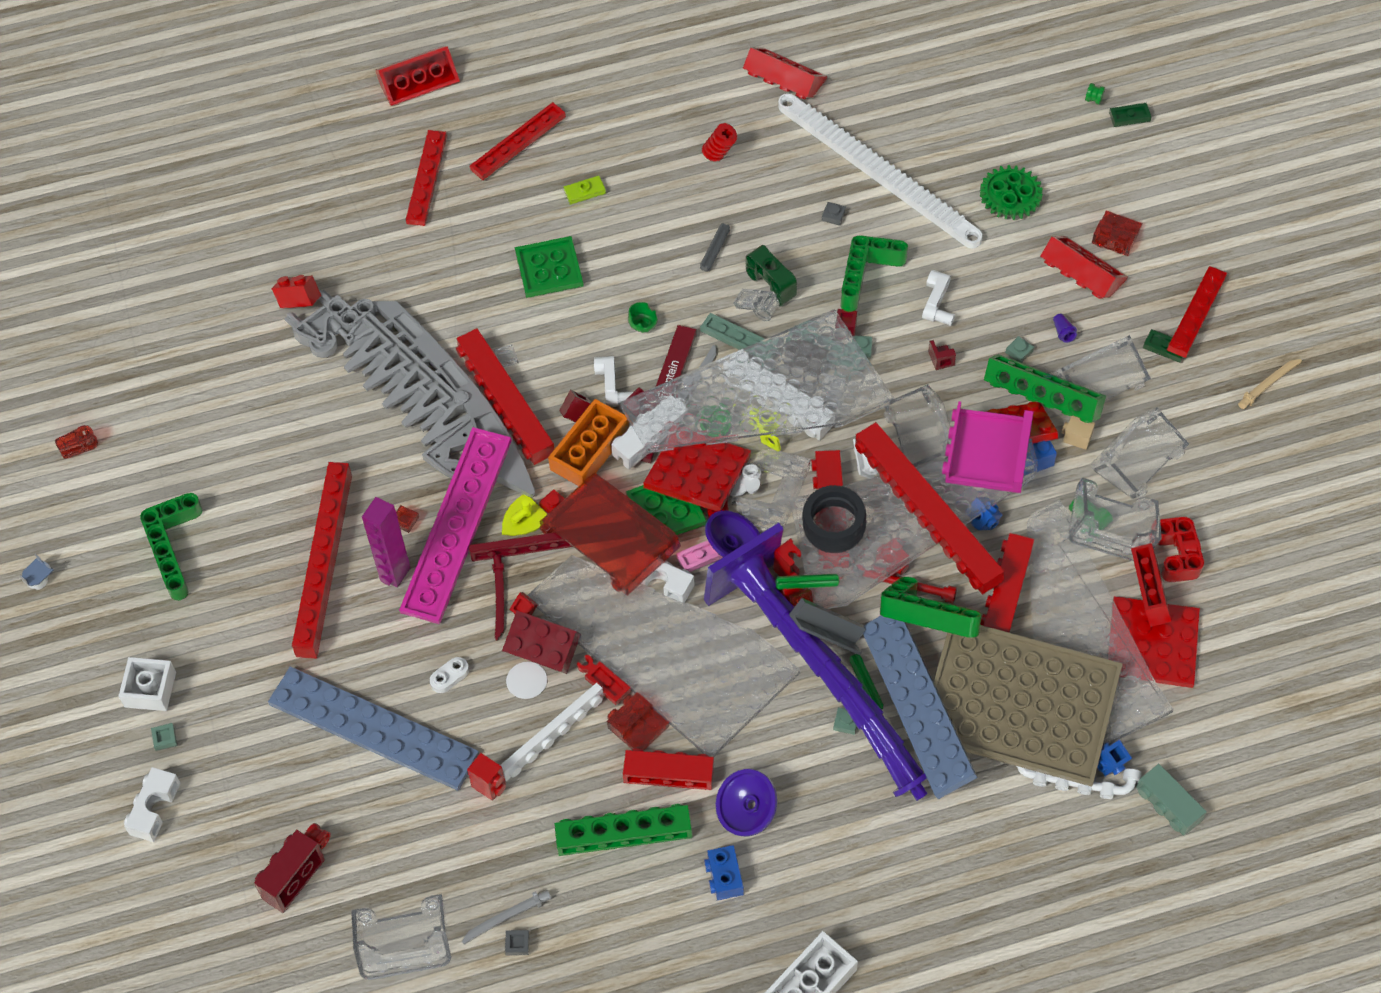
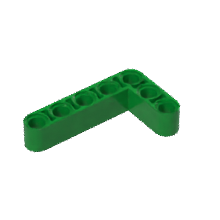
(863, 251)
(161, 545)
(903, 604)

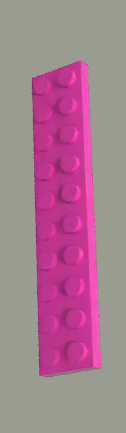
(455, 525)

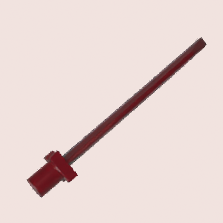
(498, 569)

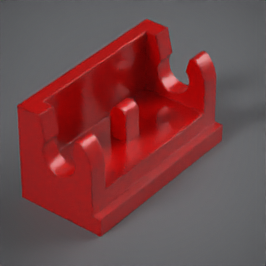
(784, 559)

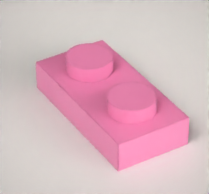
(697, 556)

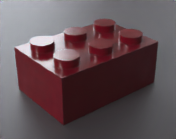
(541, 642)
(289, 870)

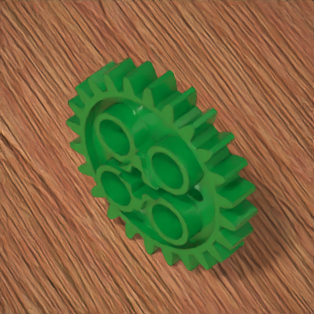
(1011, 192)

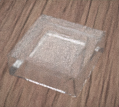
(506, 355)

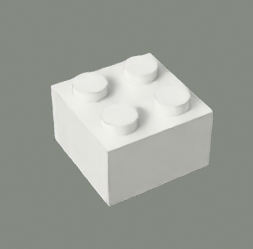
(147, 684)

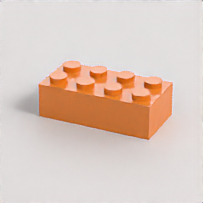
(588, 443)

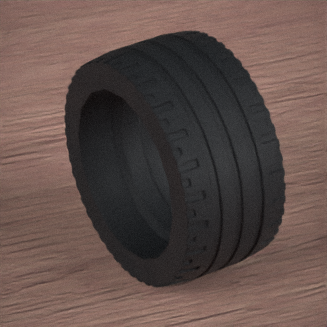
(838, 497)

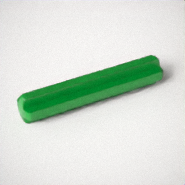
(807, 581)
(864, 677)

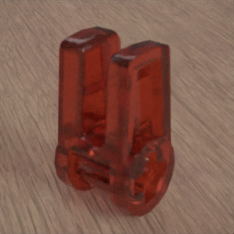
(76, 442)

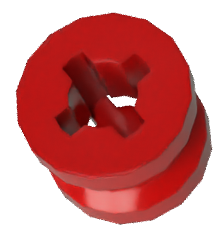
(318, 835)

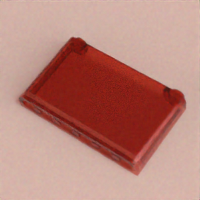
(612, 532)

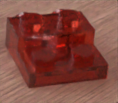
(1116, 233)
(636, 722)

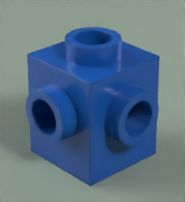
(987, 520)
(1113, 758)

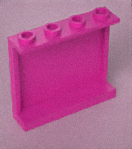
(987, 449)

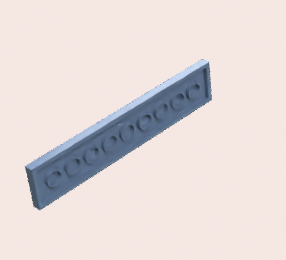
(919, 705)
(373, 728)

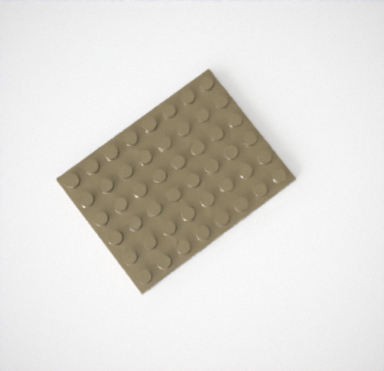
(1028, 701)

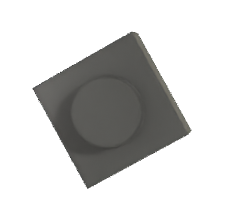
(833, 213)
(517, 942)

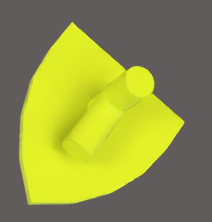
(522, 517)

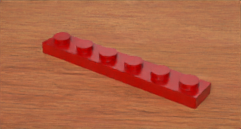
(517, 141)
(426, 178)
(1197, 311)

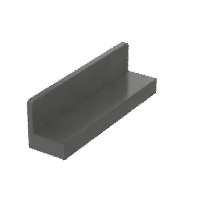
(827, 625)

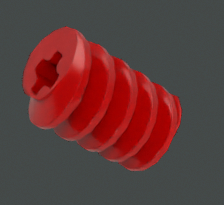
(719, 142)

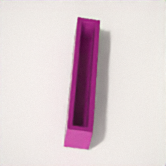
(386, 542)

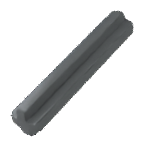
(714, 247)

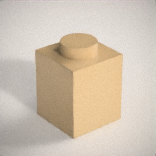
(1077, 432)

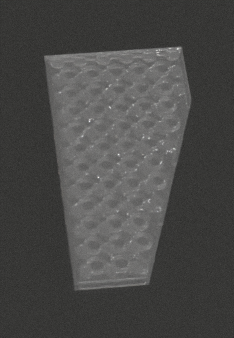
(774, 387)
(681, 658)

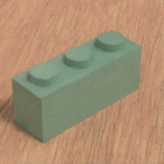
(1171, 800)

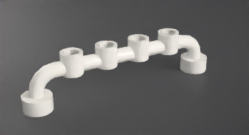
(1106, 789)

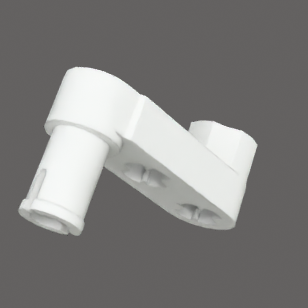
(939, 283)
(606, 366)

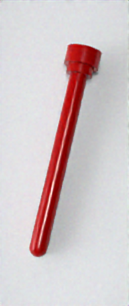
(947, 593)

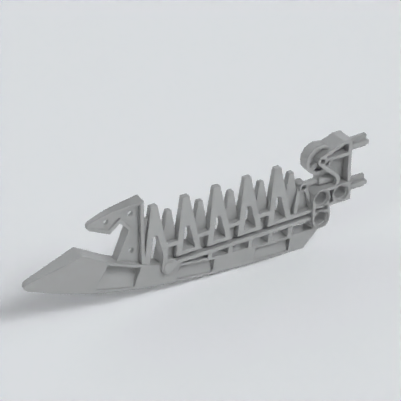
(455, 397)

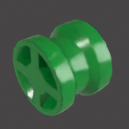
(1095, 93)

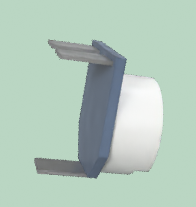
(36, 574)

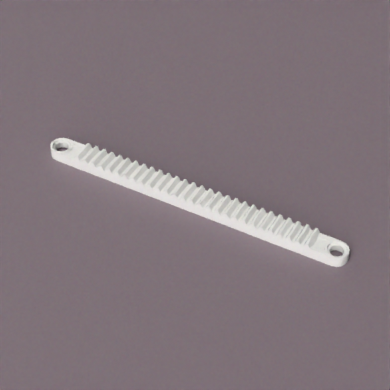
(880, 171)

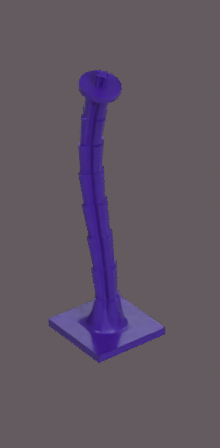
(749, 571)

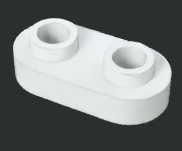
(450, 674)

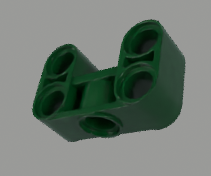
(765, 265)

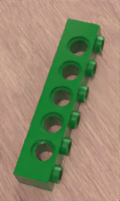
(1091, 400)
(633, 836)

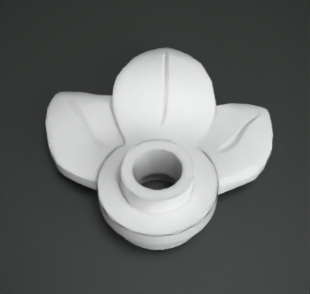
(747, 481)

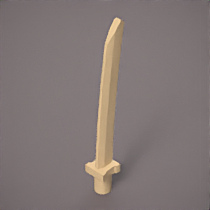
(1249, 398)

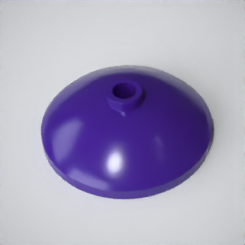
(729, 531)
(736, 799)

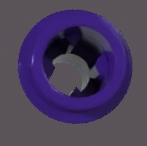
(1065, 329)

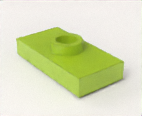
(584, 190)

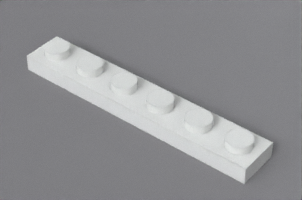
(557, 727)

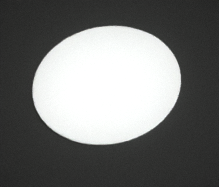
(526, 680)

